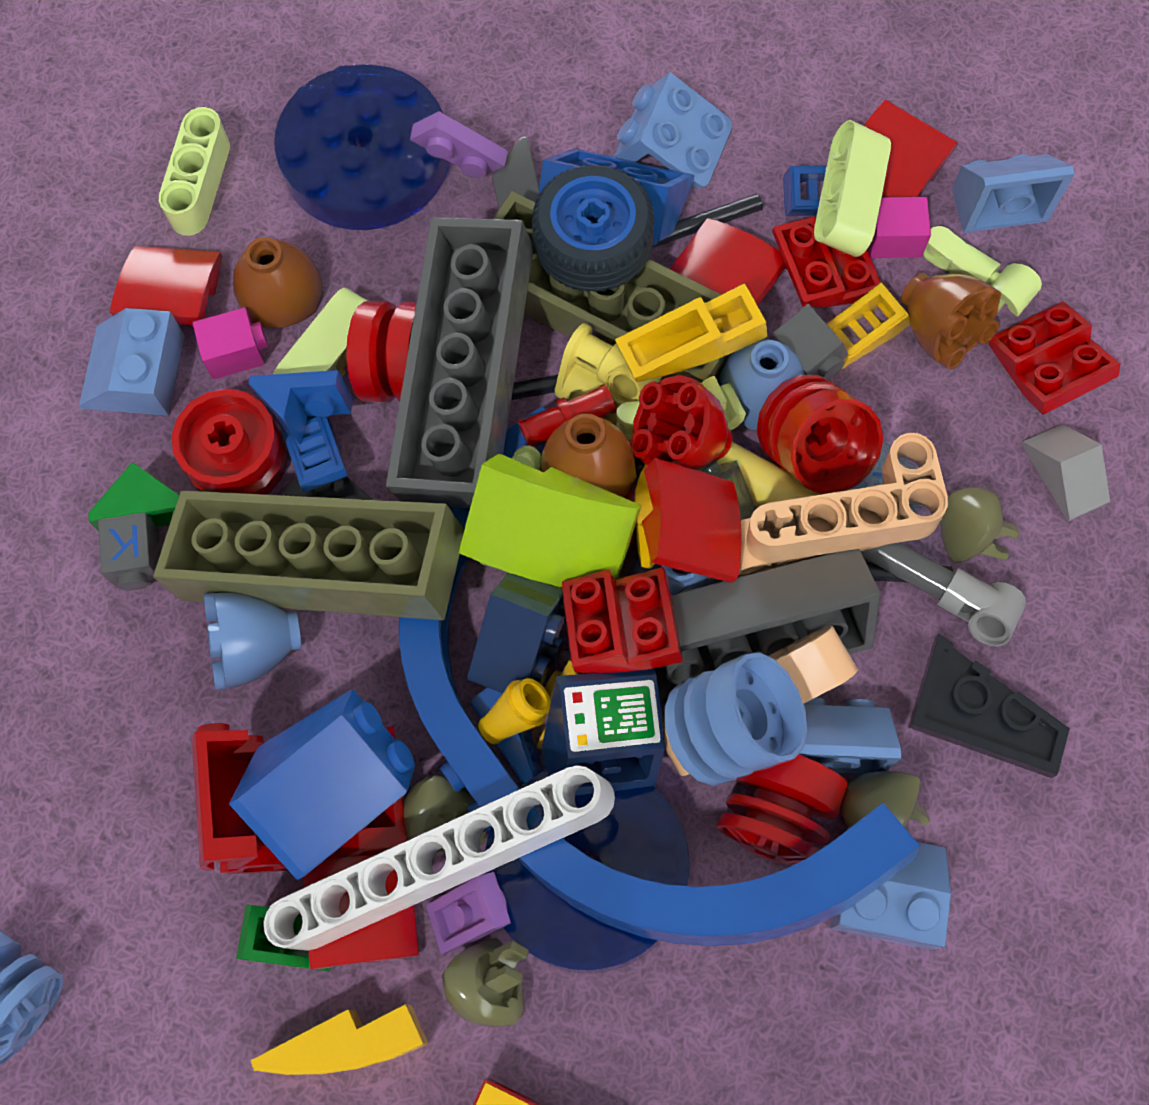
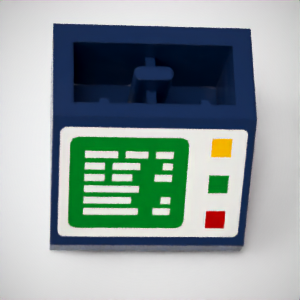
(607, 726)

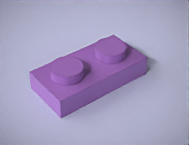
(458, 145)
(468, 913)

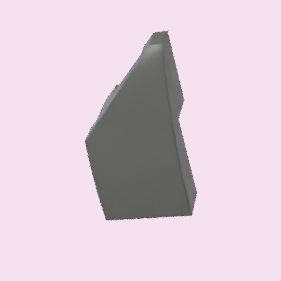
(517, 174)

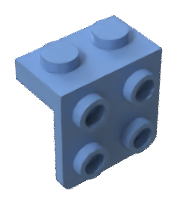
(675, 129)

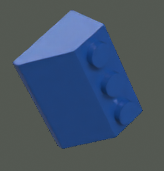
(664, 186)

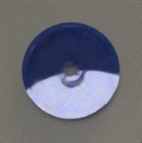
(353, 184)
(637, 839)

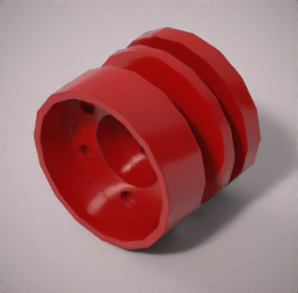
(819, 434)
(779, 814)

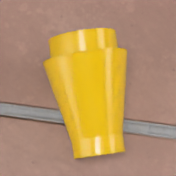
(518, 709)

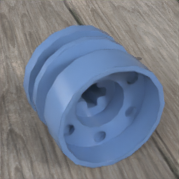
(736, 719)
(25, 995)

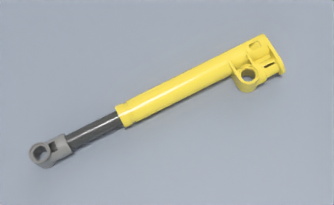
(988, 609)

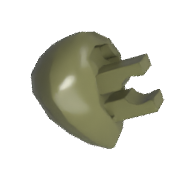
(973, 523)
(893, 788)
(434, 804)
(485, 984)

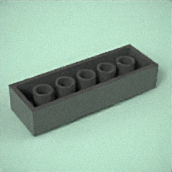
(460, 358)
(772, 612)

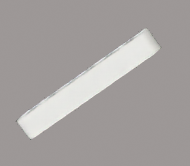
(414, 860)

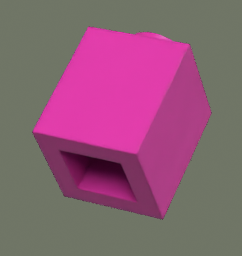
(901, 228)
(230, 343)

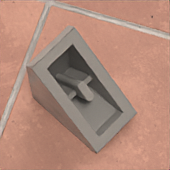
(1070, 469)

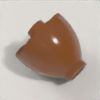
(276, 283)
(951, 314)
(592, 452)

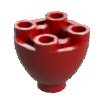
(680, 424)

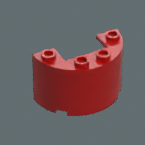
(224, 837)

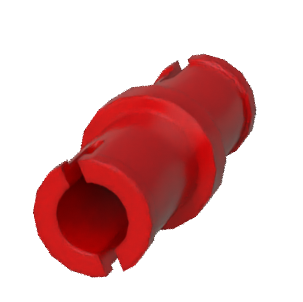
(540, 426)

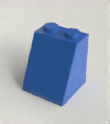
(322, 782)

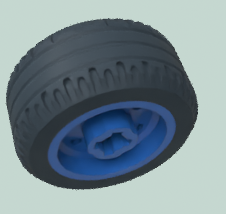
(593, 228)

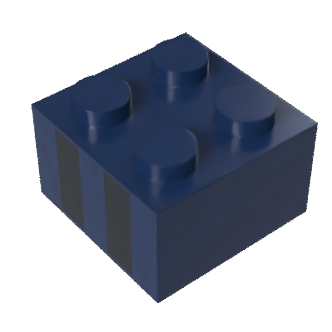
(518, 633)

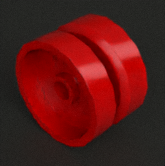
(379, 349)
(229, 444)

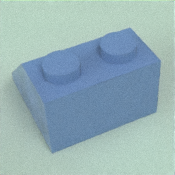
(1010, 191)
(133, 363)
(851, 736)
(907, 907)

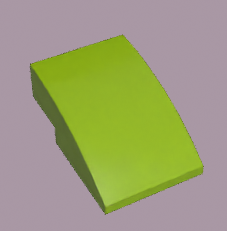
(546, 523)

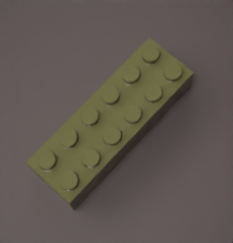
(610, 312)
(313, 552)

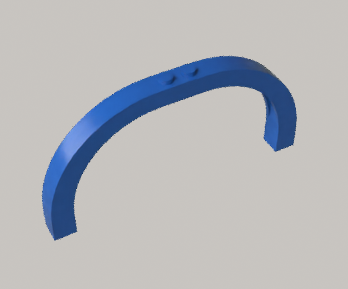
(669, 913)

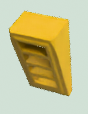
(876, 298)

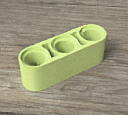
(194, 171)
(852, 188)
(325, 340)

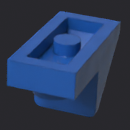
(300, 395)

